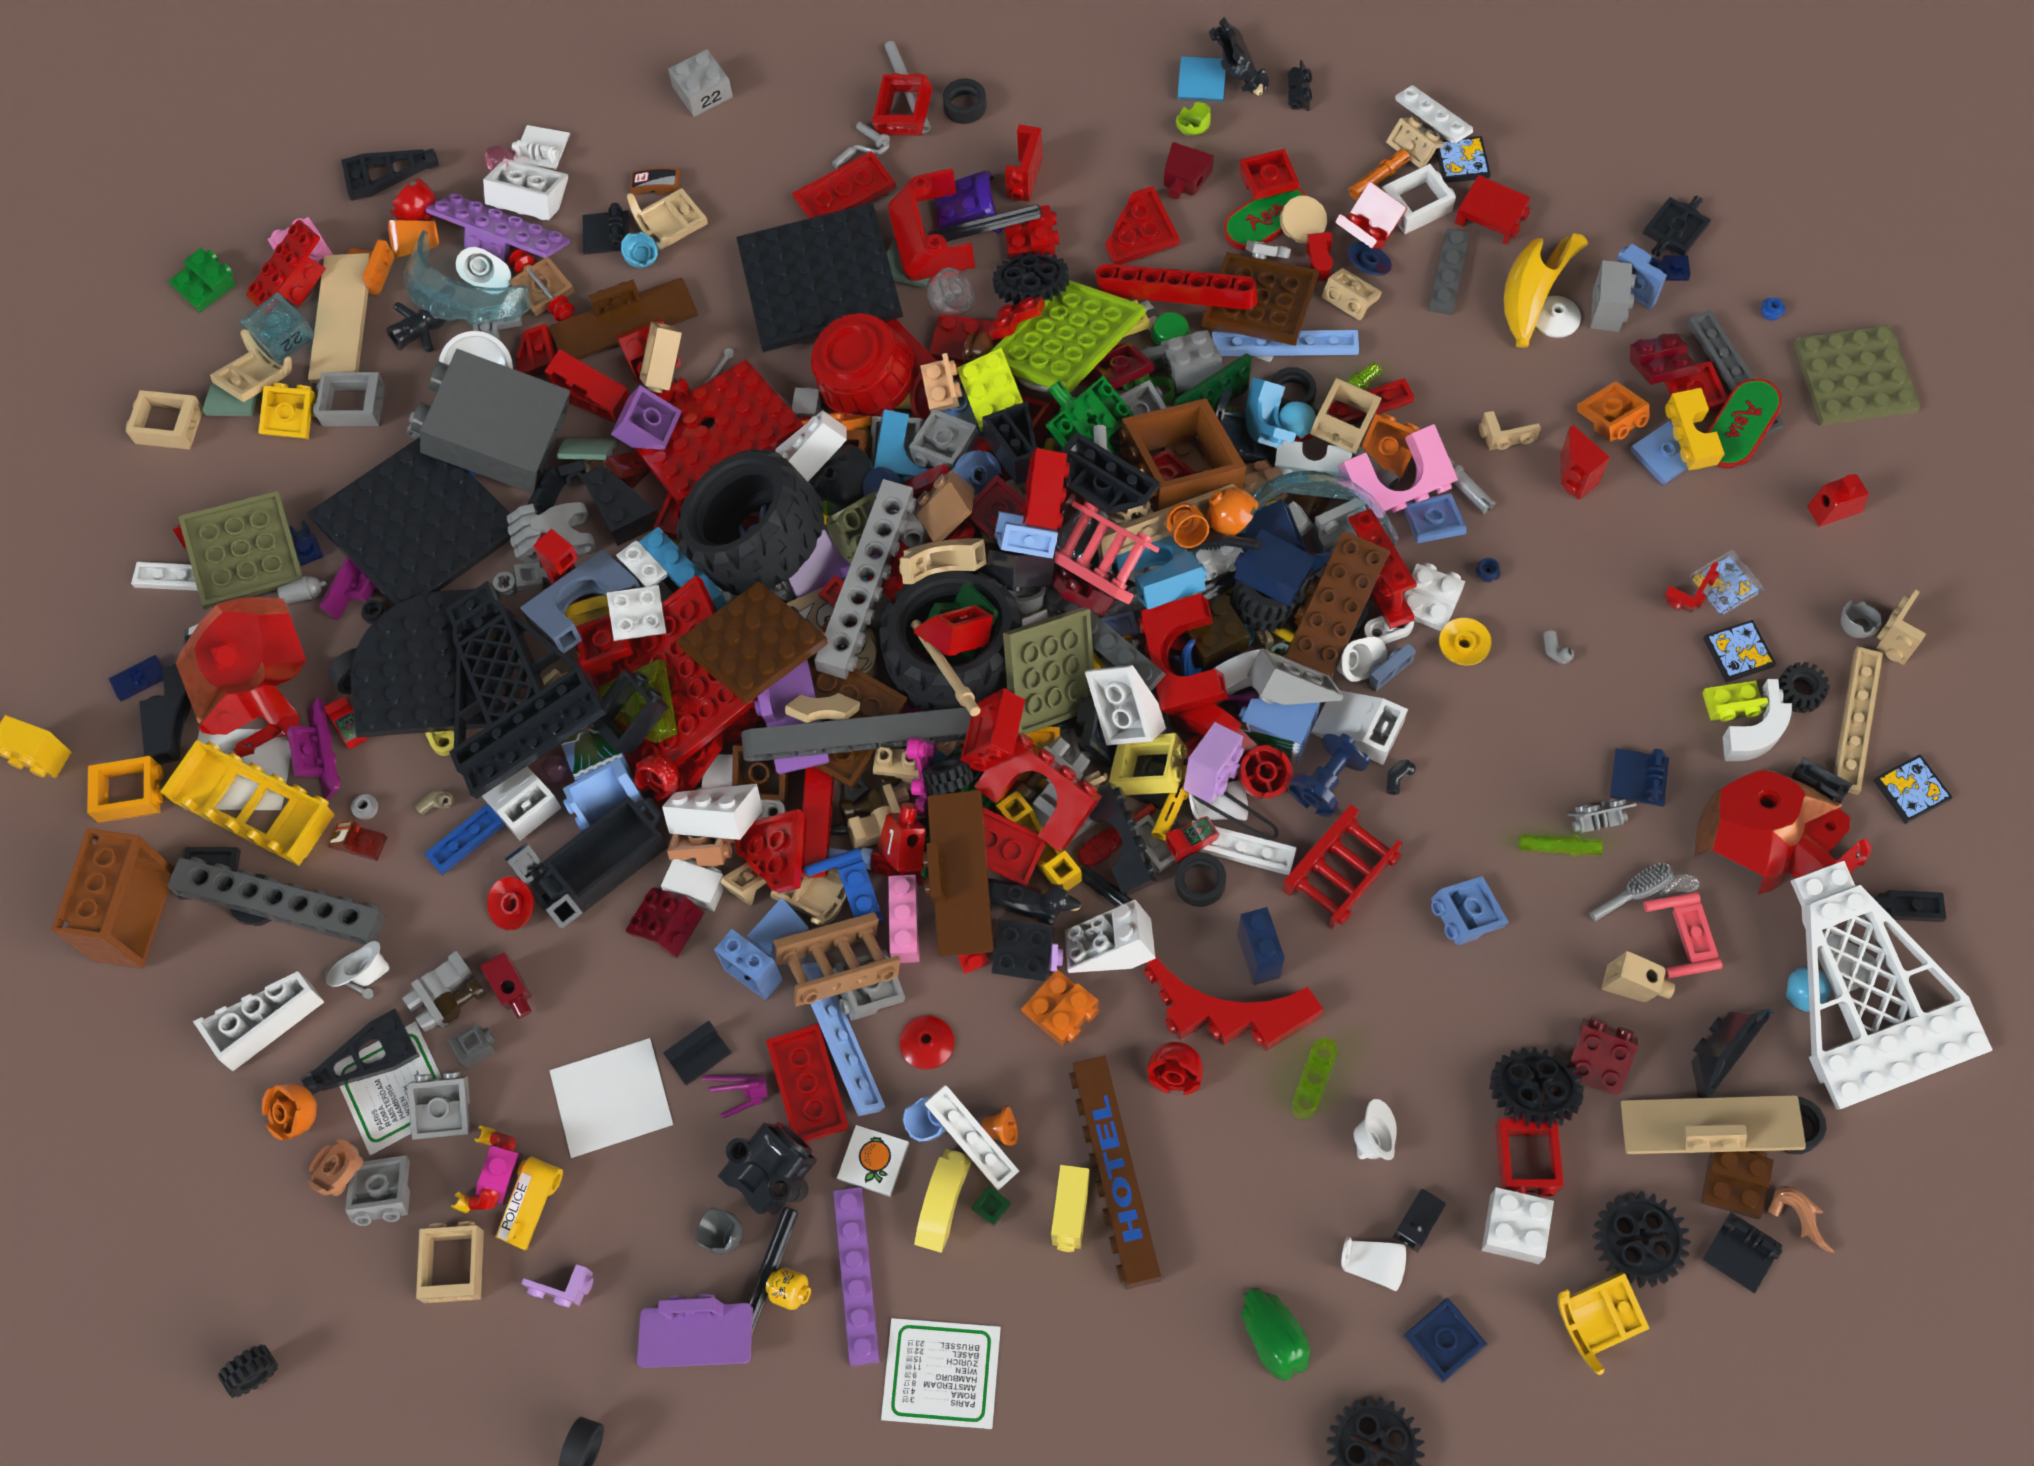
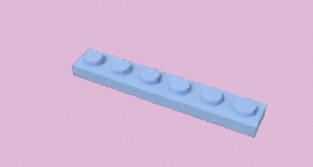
(1309, 343)
(845, 1050)

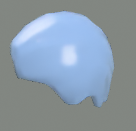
(921, 1122)

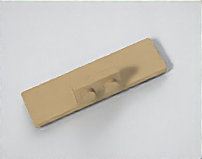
(1712, 1125)

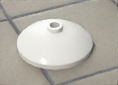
(479, 344)

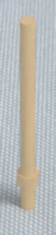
(962, 693)

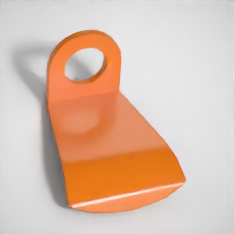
(405, 234)

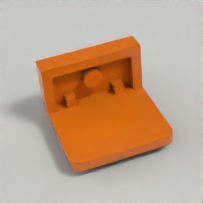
(377, 266)

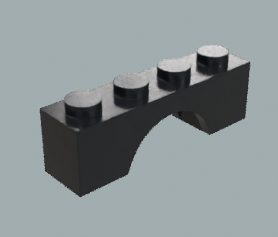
(1133, 868)

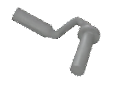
(881, 140)

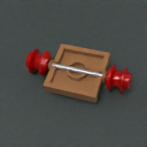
(545, 283)

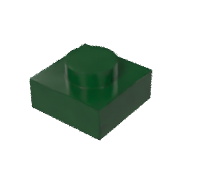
(991, 1206)

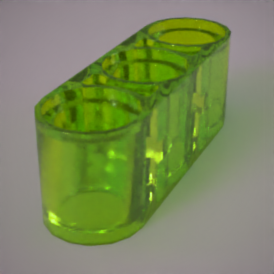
(1318, 1066)

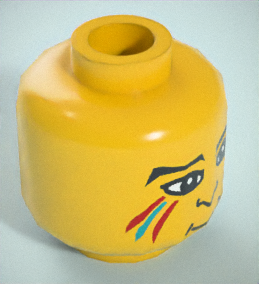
(788, 1288)

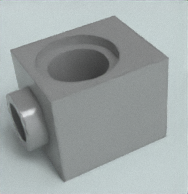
(806, 402)

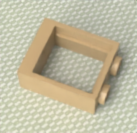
(660, 357)
(185, 427)
(1348, 435)
(449, 1293)

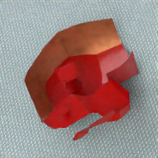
(235, 666)
(1776, 828)

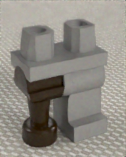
(1048, 798)
(436, 993)

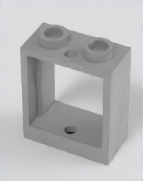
(350, 381)

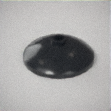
(844, 488)

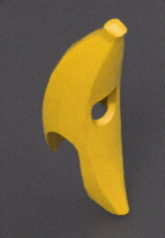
(1531, 282)

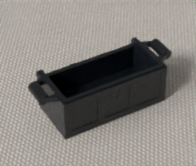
(605, 853)

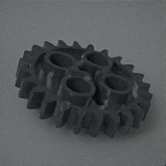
(1031, 277)
(1533, 1079)
(1648, 1264)
(1384, 1421)

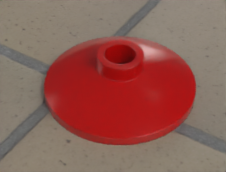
(502, 907)
(927, 1055)

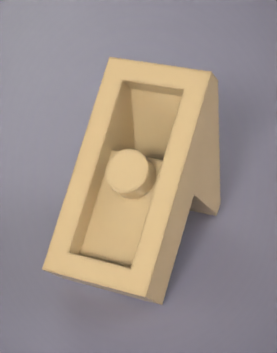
(743, 883)

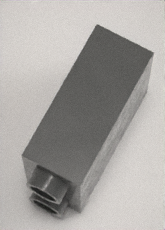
(491, 419)

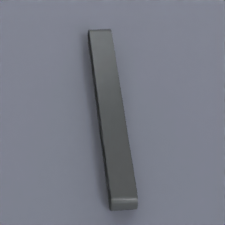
(854, 734)

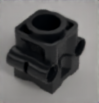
(769, 1167)

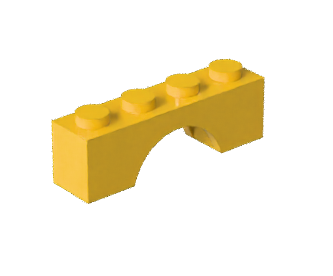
(1054, 865)

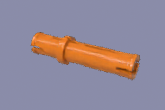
(1386, 169)

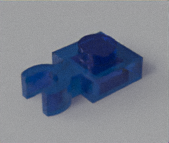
(1674, 266)
(306, 545)

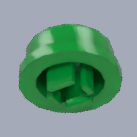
(1169, 326)

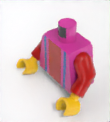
(495, 1172)

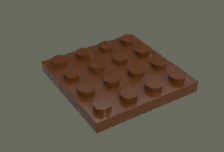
(1282, 303)
(752, 642)
(874, 700)

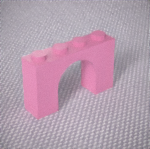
(1432, 466)

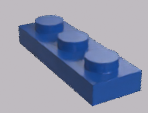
(464, 839)

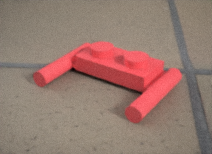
(1693, 933)

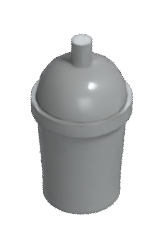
(301, 590)

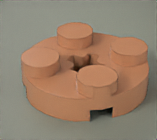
(343, 1158)

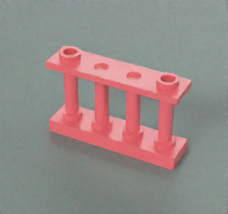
(1099, 576)

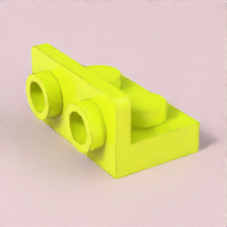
(1734, 700)

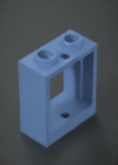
(744, 959)

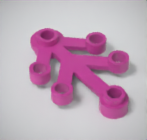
(917, 750)

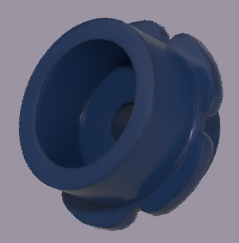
(1490, 564)

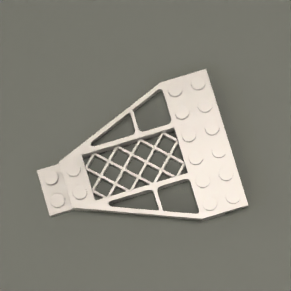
(1899, 1051)

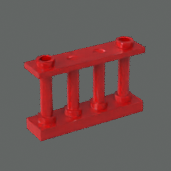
(1394, 576)
(1332, 842)

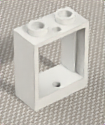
(1430, 212)

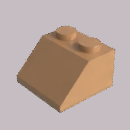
(945, 505)

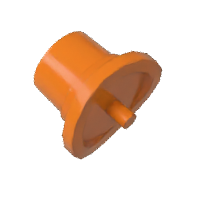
(1002, 1126)

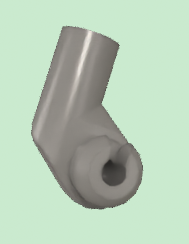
(1554, 651)

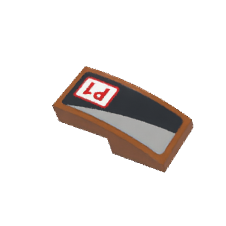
(661, 180)

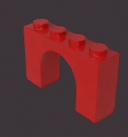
(1161, 628)
(1074, 797)

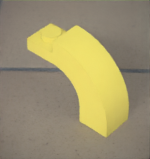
(941, 1200)

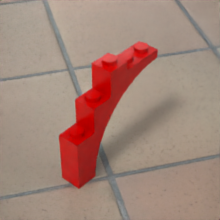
(1269, 1020)

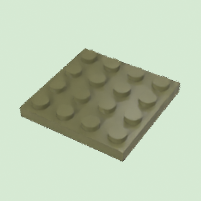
(1856, 375)
(240, 549)
(1049, 667)

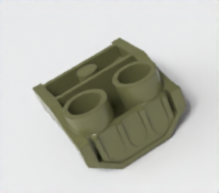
(848, 526)

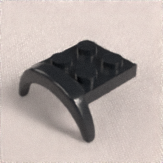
(1236, 429)

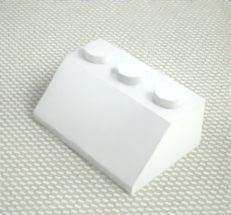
(525, 189)

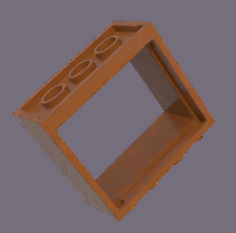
(1174, 426)
(114, 898)

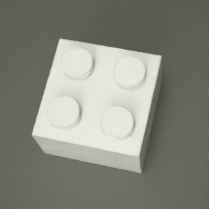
(1517, 1225)

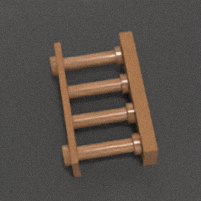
(831, 937)

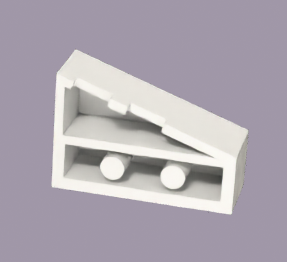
(713, 811)

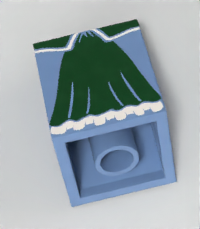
(1279, 725)
(589, 752)

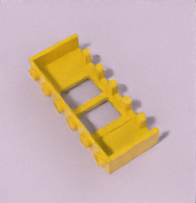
(208, 774)

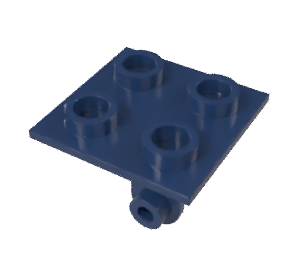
(1640, 776)

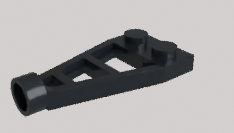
(358, 177)
(394, 1039)

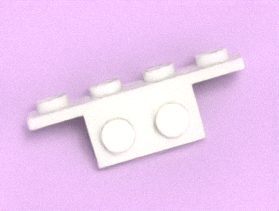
(1434, 115)

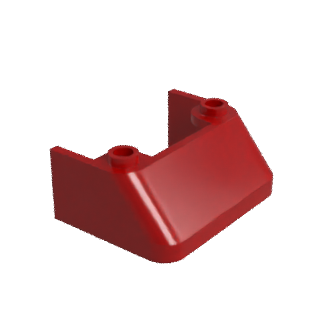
(921, 254)

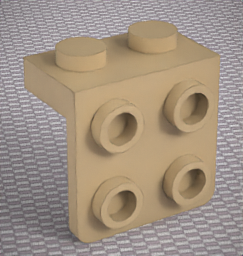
(1898, 637)

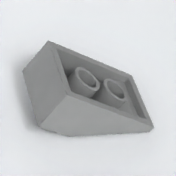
(1290, 682)

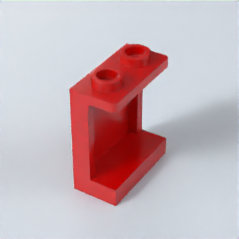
(1022, 179)
(1494, 208)

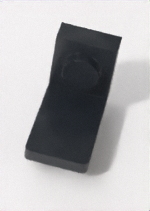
(1419, 1220)

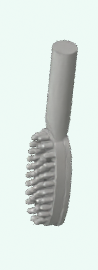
(1640, 887)

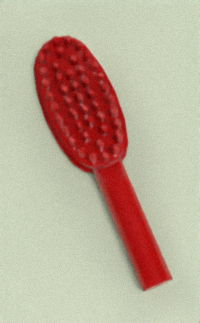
(1107, 841)

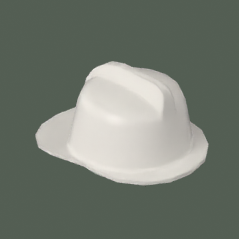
(482, 268)
(1361, 657)
(359, 967)
(1377, 1132)

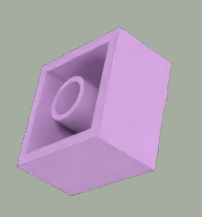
(1213, 763)

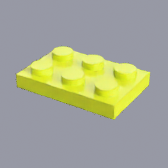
(989, 384)

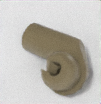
(434, 799)

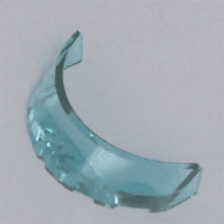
(457, 300)
(1322, 485)

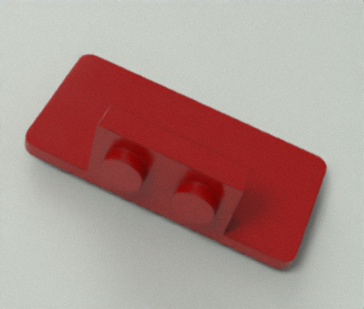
(289, 268)

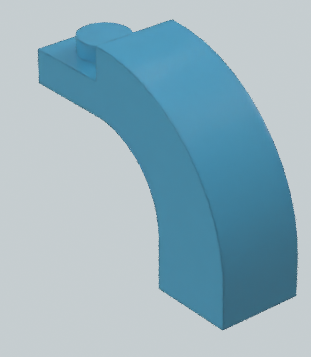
(1262, 414)

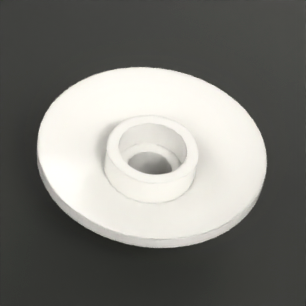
(1558, 324)

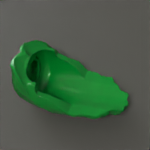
(1275, 1334)

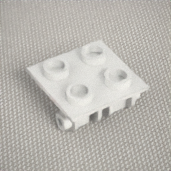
(540, 147)
(636, 613)

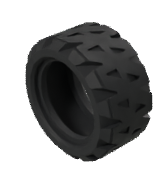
(730, 494)
(924, 681)

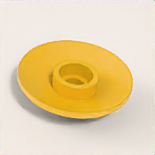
(1468, 632)

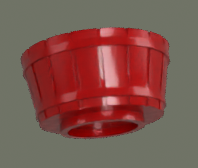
(862, 366)

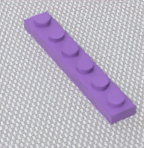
(856, 1277)

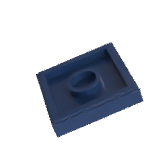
(1445, 1340)

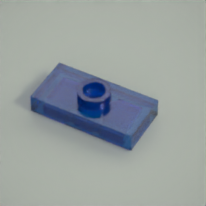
(137, 678)

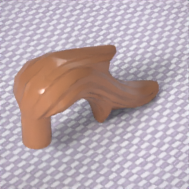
(1805, 1209)

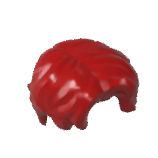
(658, 774)

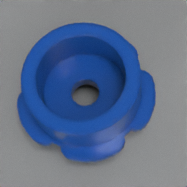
(1772, 313)

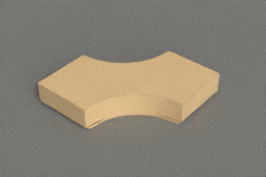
(811, 709)

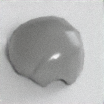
(1860, 620)

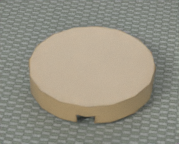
(1303, 217)

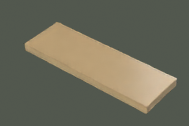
(339, 316)

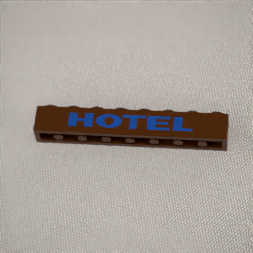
(1116, 1173)

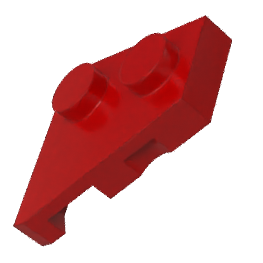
(535, 350)

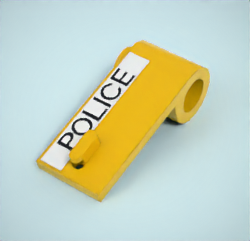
(535, 1183)

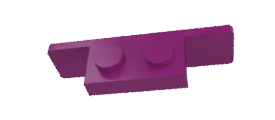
(347, 586)
(313, 750)

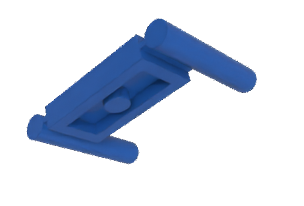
(854, 880)

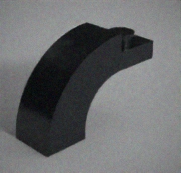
(531, 871)

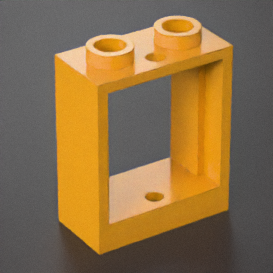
(98, 789)

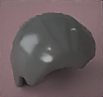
(719, 1231)

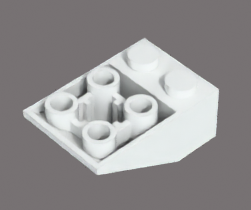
(1366, 719)
(522, 802)
(1111, 940)

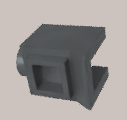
(473, 1046)

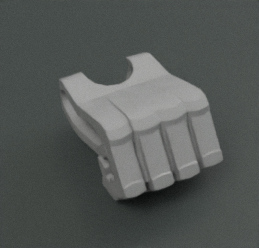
(528, 526)

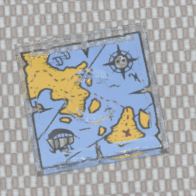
(1732, 587)

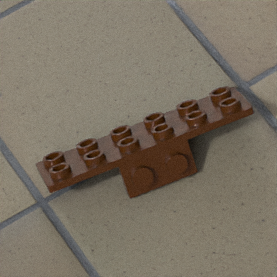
(621, 310)
(1335, 603)
(959, 873)

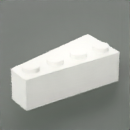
(258, 1019)

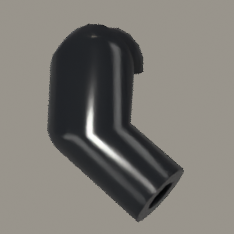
(1396, 773)

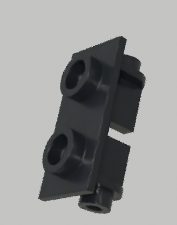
(1299, 79)
(547, 490)
(1821, 780)

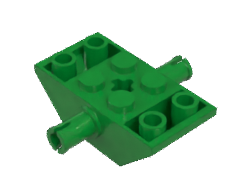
(1093, 407)

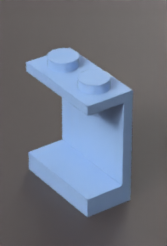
(1022, 538)
(600, 792)

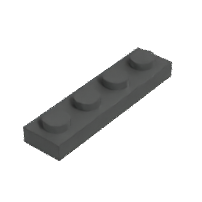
(1449, 271)

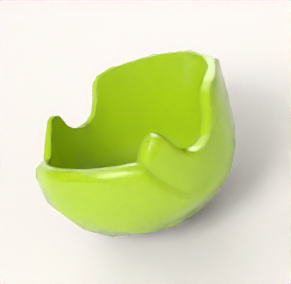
(1194, 120)

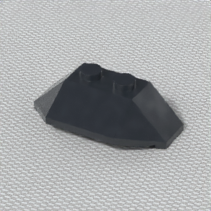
(1105, 478)
(1724, 1047)

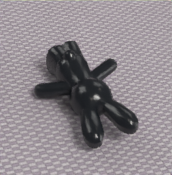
(413, 327)

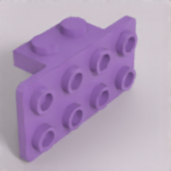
(694, 1333)

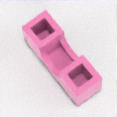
(903, 918)

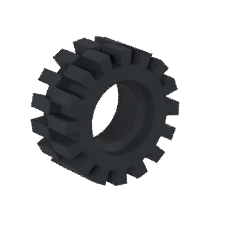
(1810, 676)
(947, 775)
(248, 1371)

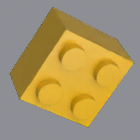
(31, 748)

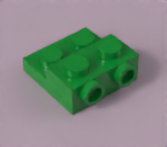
(202, 279)

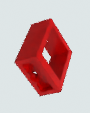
(902, 124)
(993, 731)
(1544, 1187)

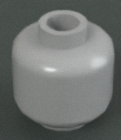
(915, 532)

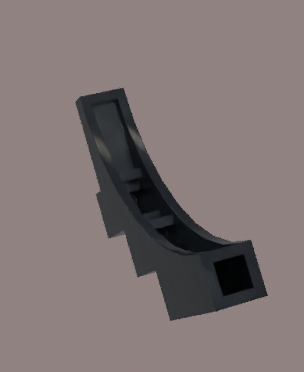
(165, 717)

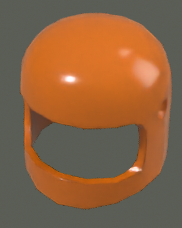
(1187, 525)

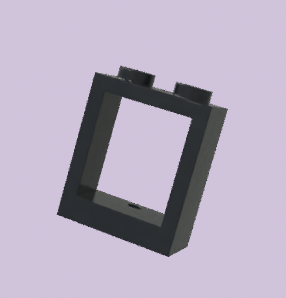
(616, 698)

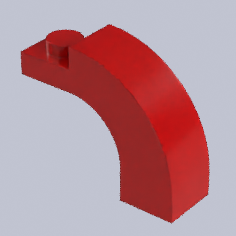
(1202, 718)

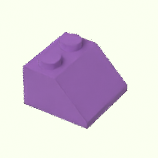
(646, 420)

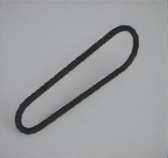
(1239, 822)

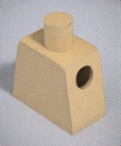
(1636, 978)

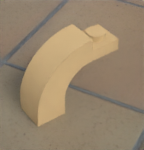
(942, 557)

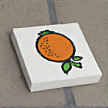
(873, 1161)

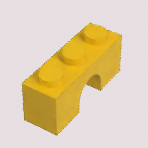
(1697, 448)

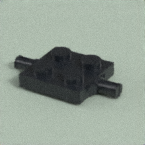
(1677, 226)

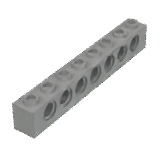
(889, 497)

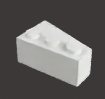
(813, 444)

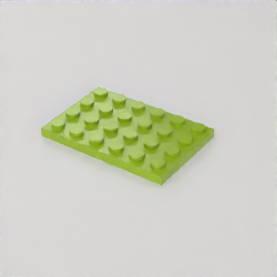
(1069, 336)

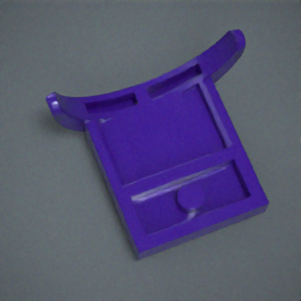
(970, 202)

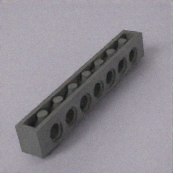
(188, 874)

